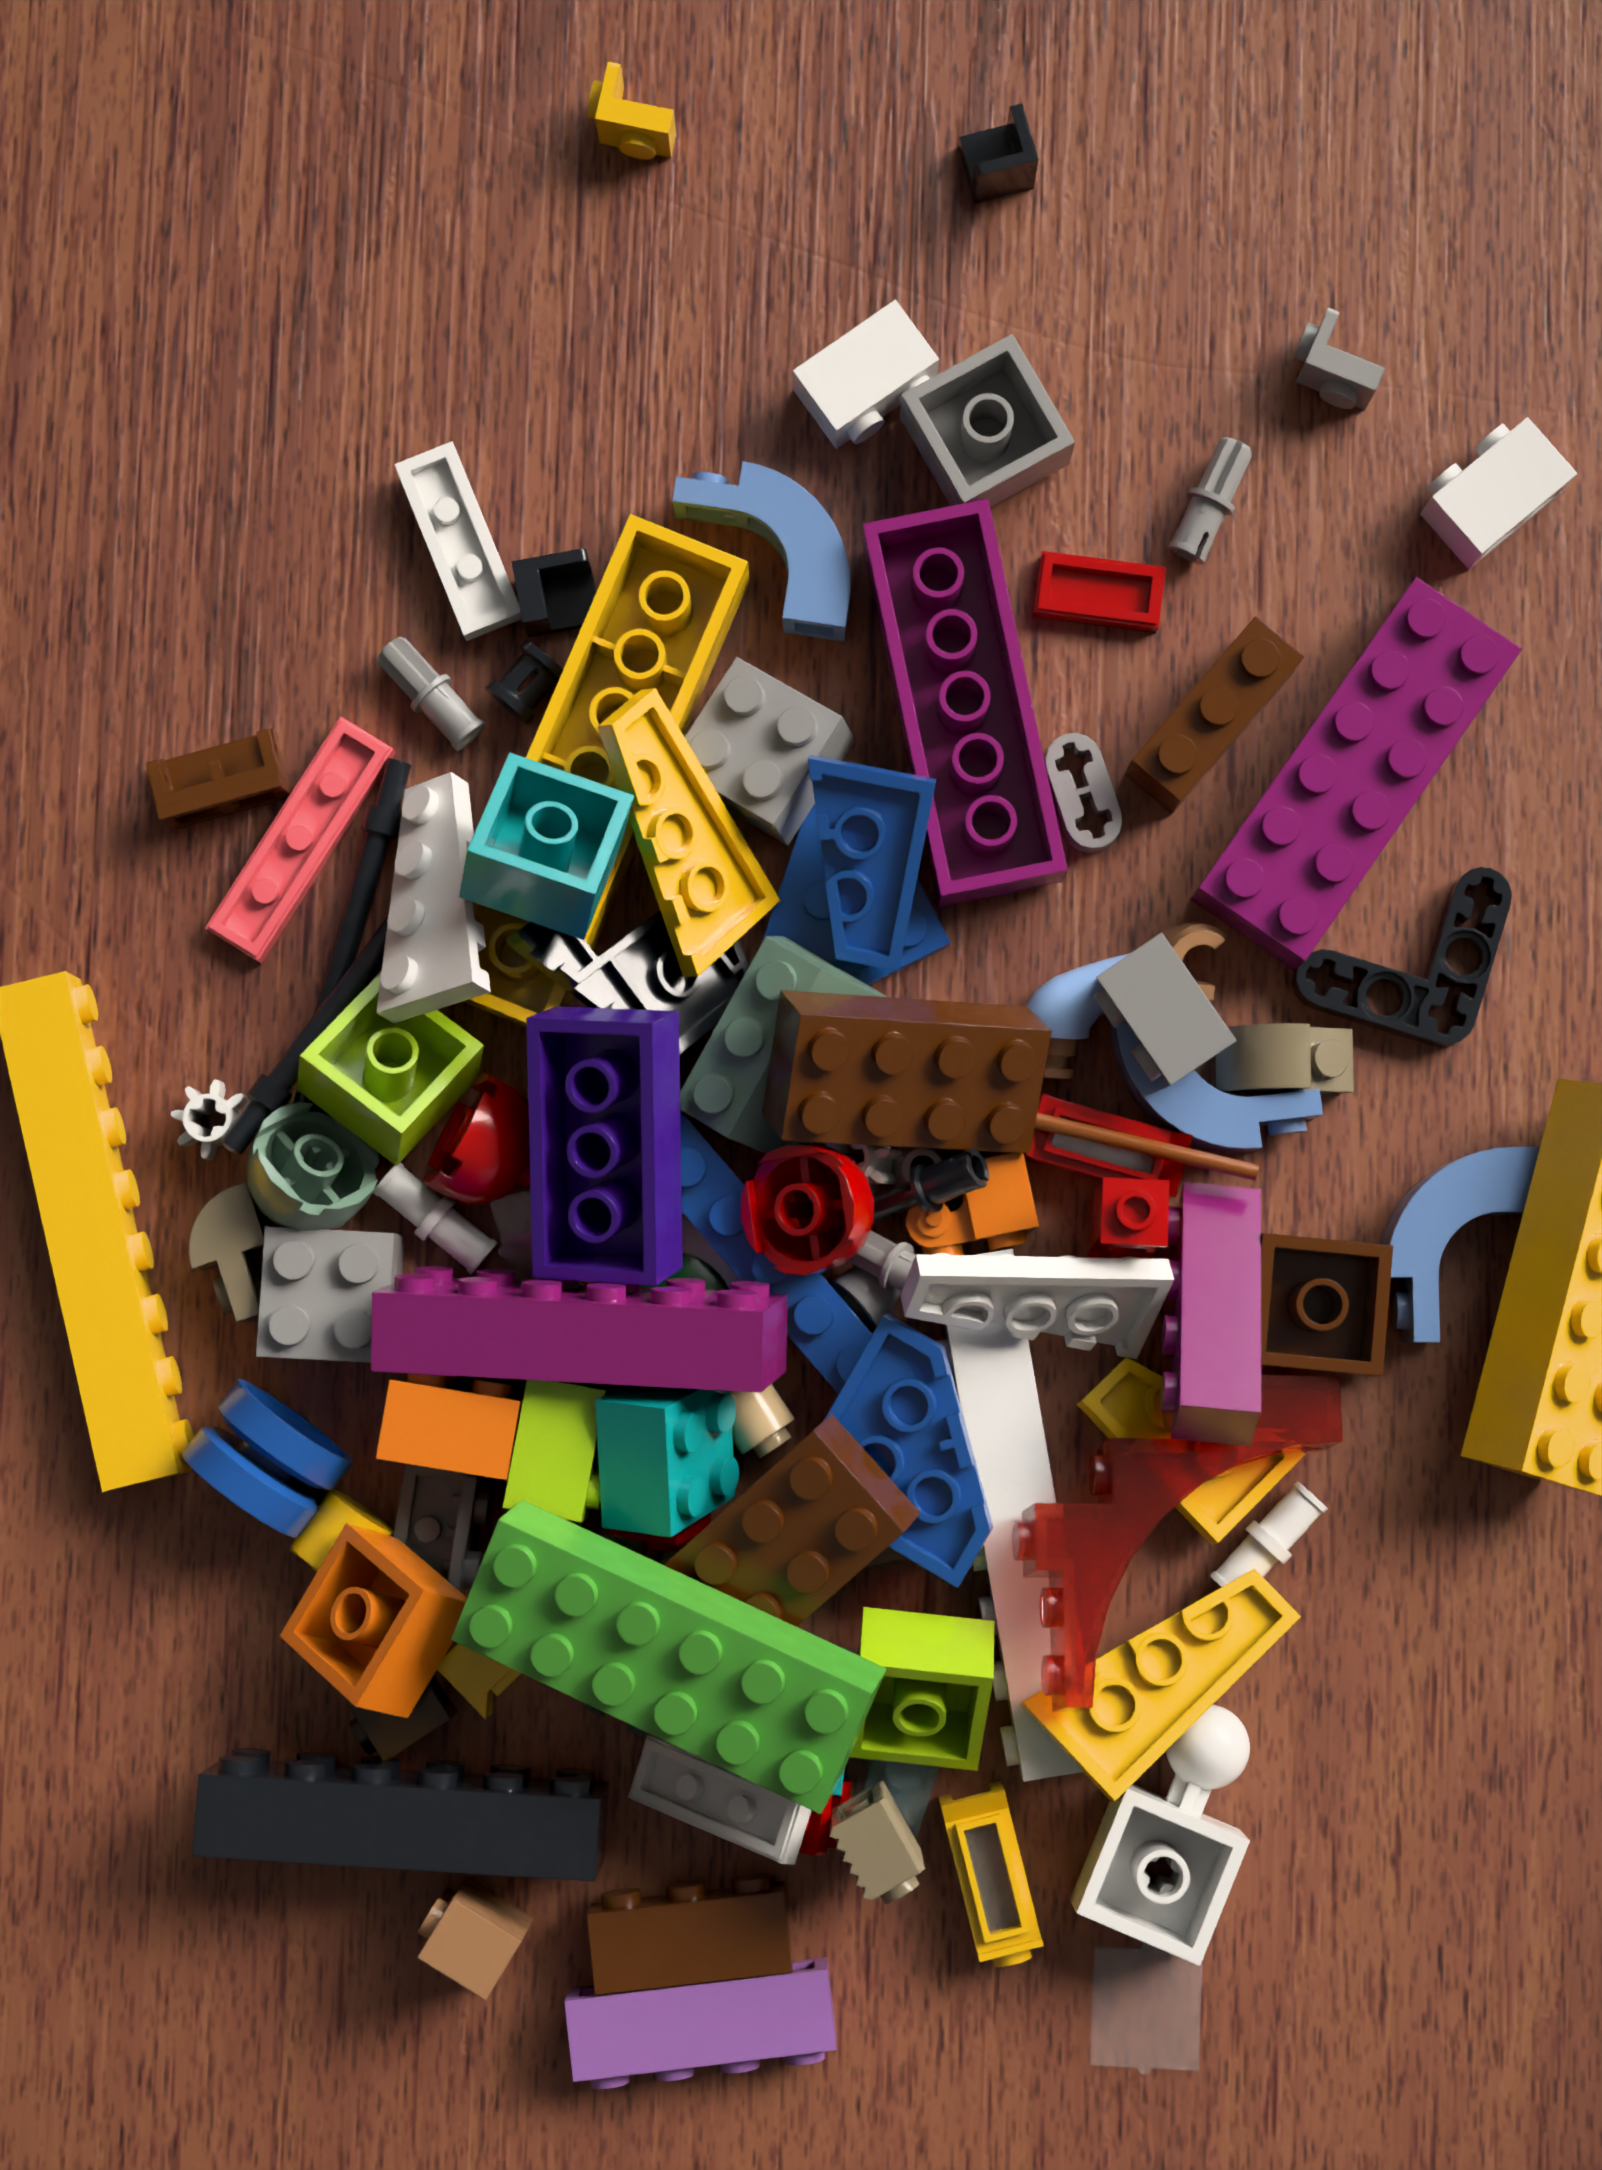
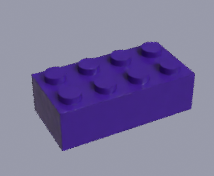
(605, 1144)

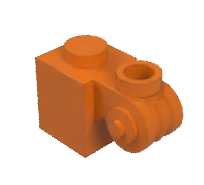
(994, 1213)

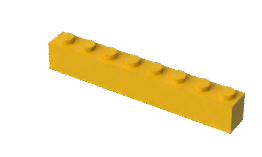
(93, 1231)

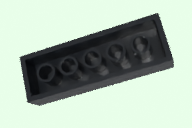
(402, 1816)

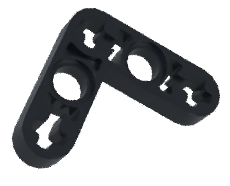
(1418, 993)

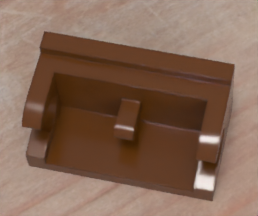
(219, 780)

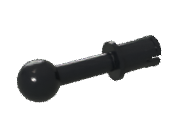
(934, 1185)

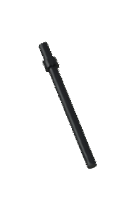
(381, 825)
(273, 1090)

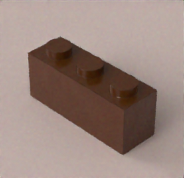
(1213, 715)
(689, 1934)

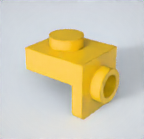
(632, 126)

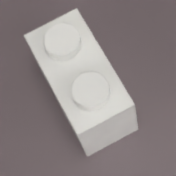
(864, 375)
(1496, 492)

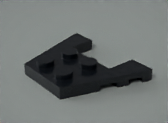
(636, 974)

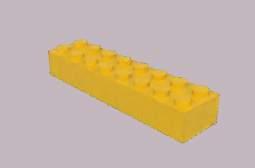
(648, 627)

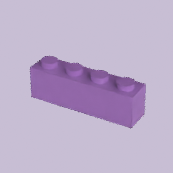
(701, 2026)

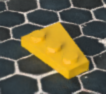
(1129, 1407)

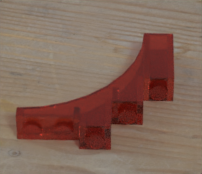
(1137, 1484)

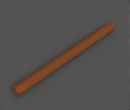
(1146, 1146)

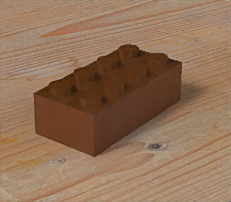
(905, 1072)
(801, 1528)

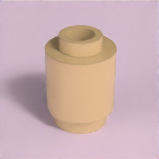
(760, 1421)

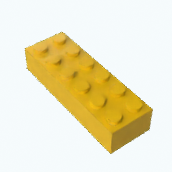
(1544, 1360)

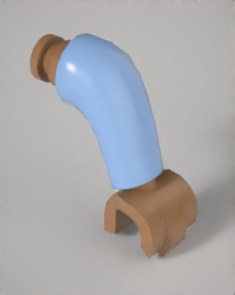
(1068, 1004)

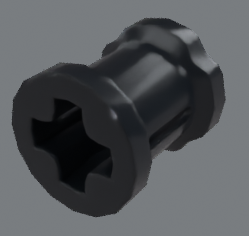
(523, 703)

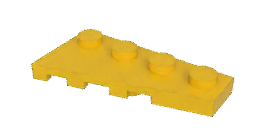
(688, 841)
(1165, 1681)

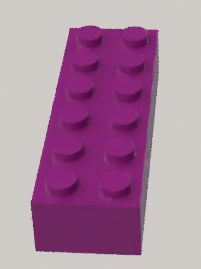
(964, 701)
(1356, 774)
(580, 1331)

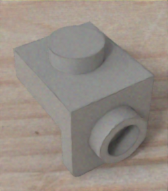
(1337, 375)

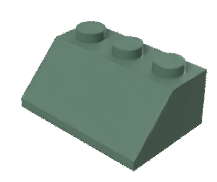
(732, 1071)

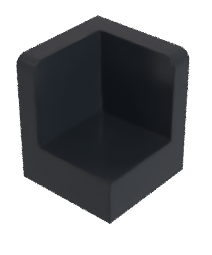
(1000, 158)
(554, 591)

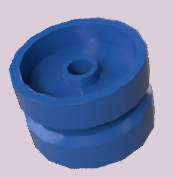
(263, 1464)

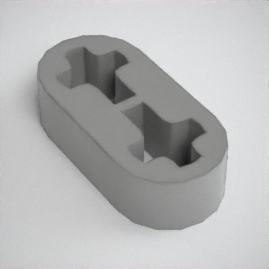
(1097, 788)

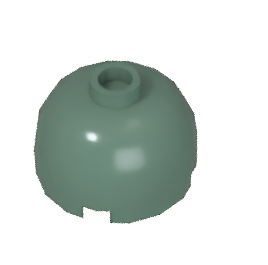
(309, 1169)

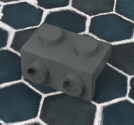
(440, 1520)

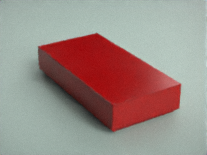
(1099, 592)

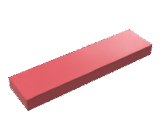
(300, 840)

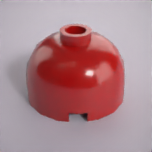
(483, 1146)
(807, 1208)

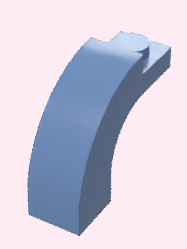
(795, 526)
(1212, 1117)
(1432, 1212)

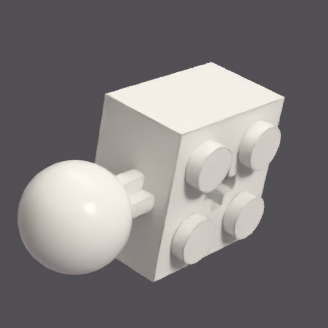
(1203, 1852)

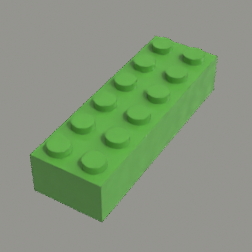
(668, 1655)

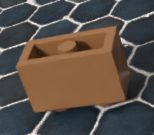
(472, 1936)

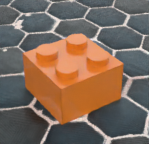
(449, 1426)
(375, 1621)

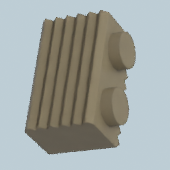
(877, 1844)

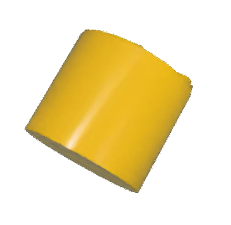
(326, 1525)

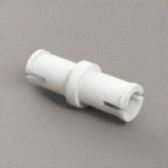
(434, 1217)
(1272, 1536)

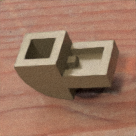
(1286, 1060)
(227, 1237)

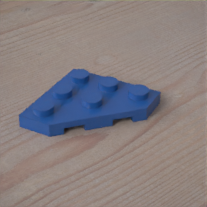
(805, 915)
(912, 1425)

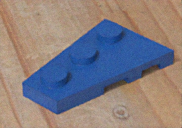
(872, 850)

